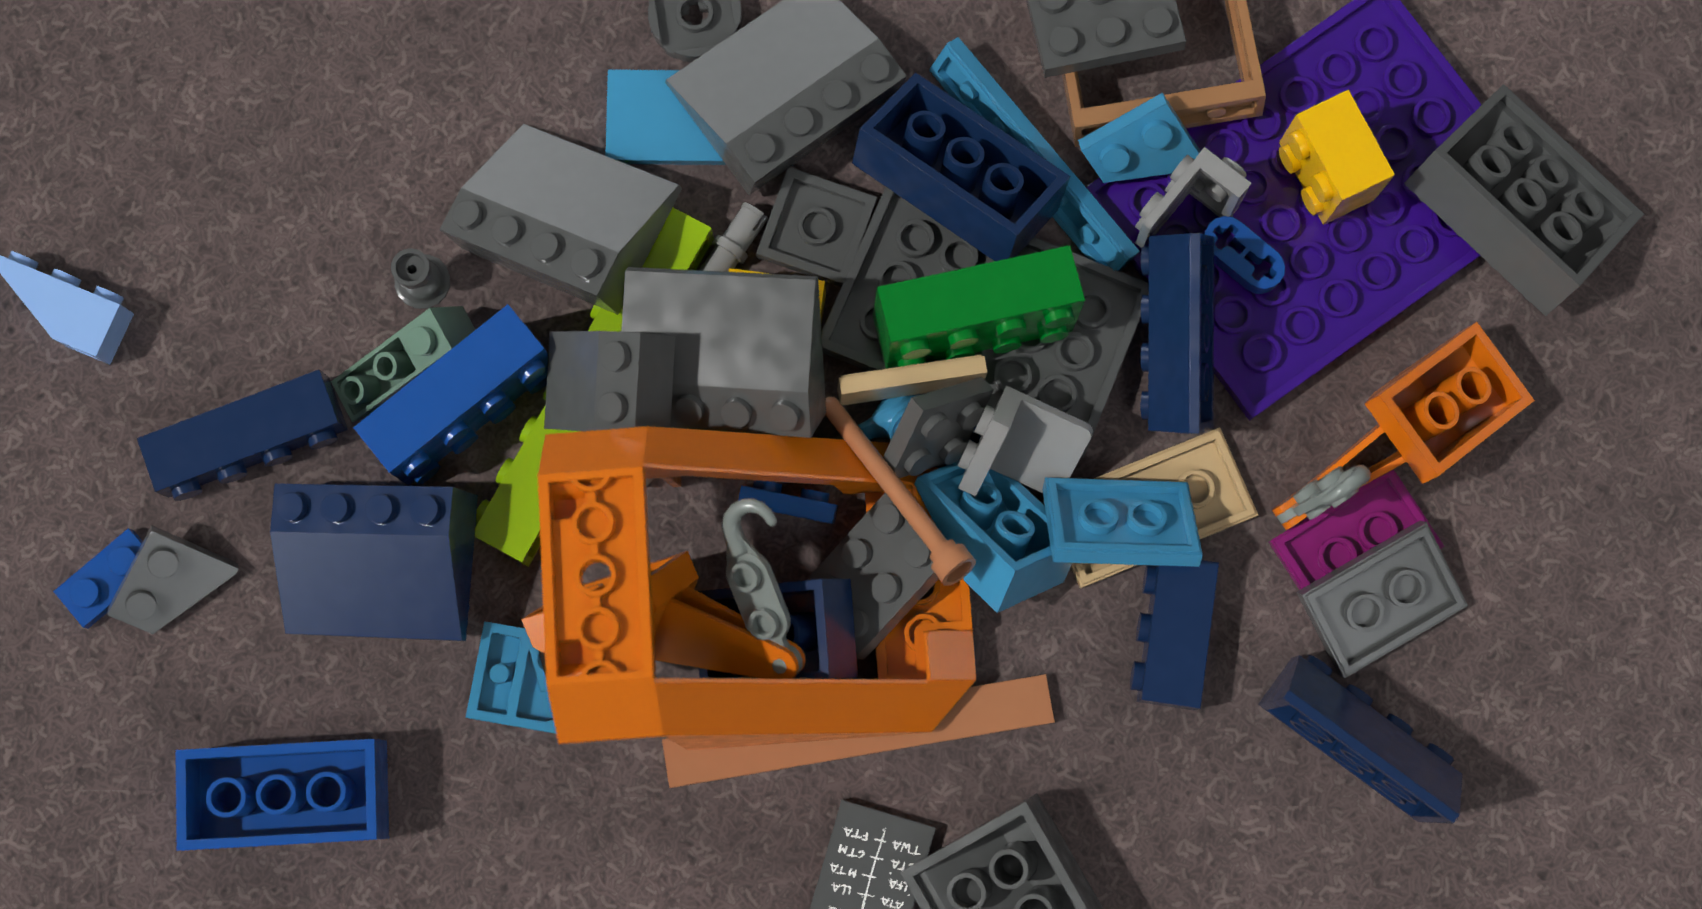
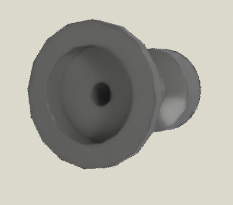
(419, 278)

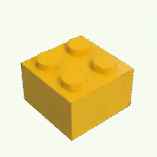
(1334, 158)

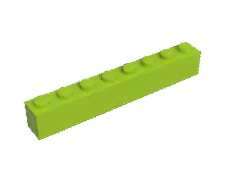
(512, 516)

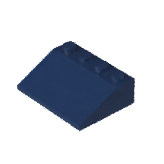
(374, 560)
(1364, 741)

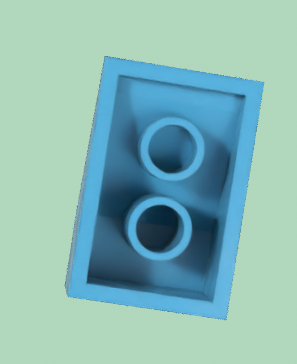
(1001, 530)

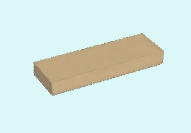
(909, 379)

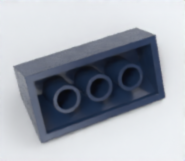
(1180, 333)

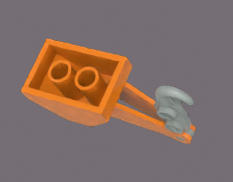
(1431, 416)
(705, 633)

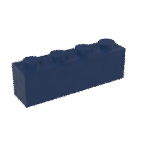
(242, 435)

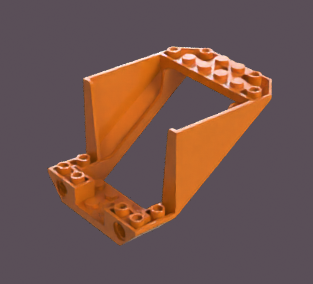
(603, 640)

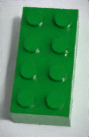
(979, 308)

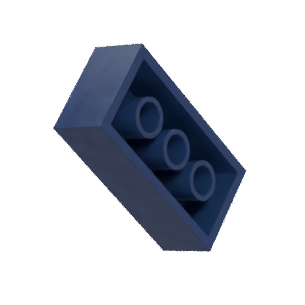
(960, 169)

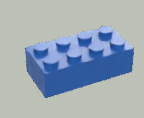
(456, 398)
(282, 794)

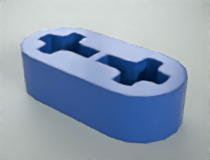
(1250, 246)

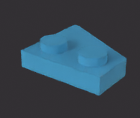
(1139, 143)
(509, 681)

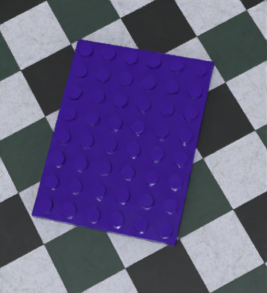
(1342, 274)

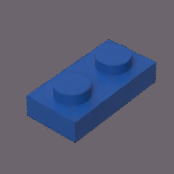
(810, 504)
(96, 583)

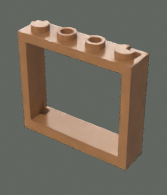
(1193, 107)

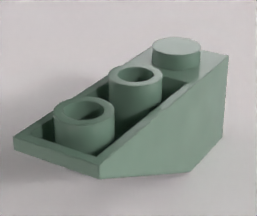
(401, 359)

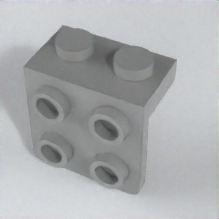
(1207, 178)
(1023, 443)

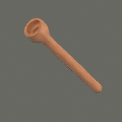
(949, 559)

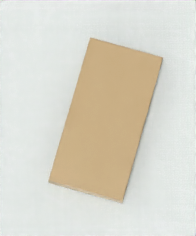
(1214, 486)

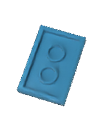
(1121, 522)

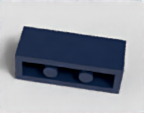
(1175, 635)

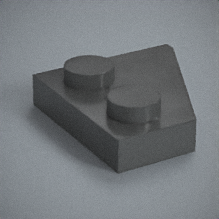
(167, 580)

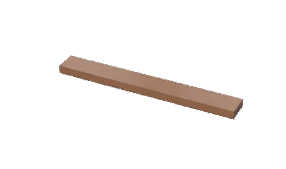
(979, 712)

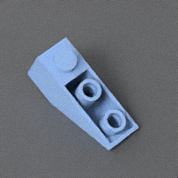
(69, 314)

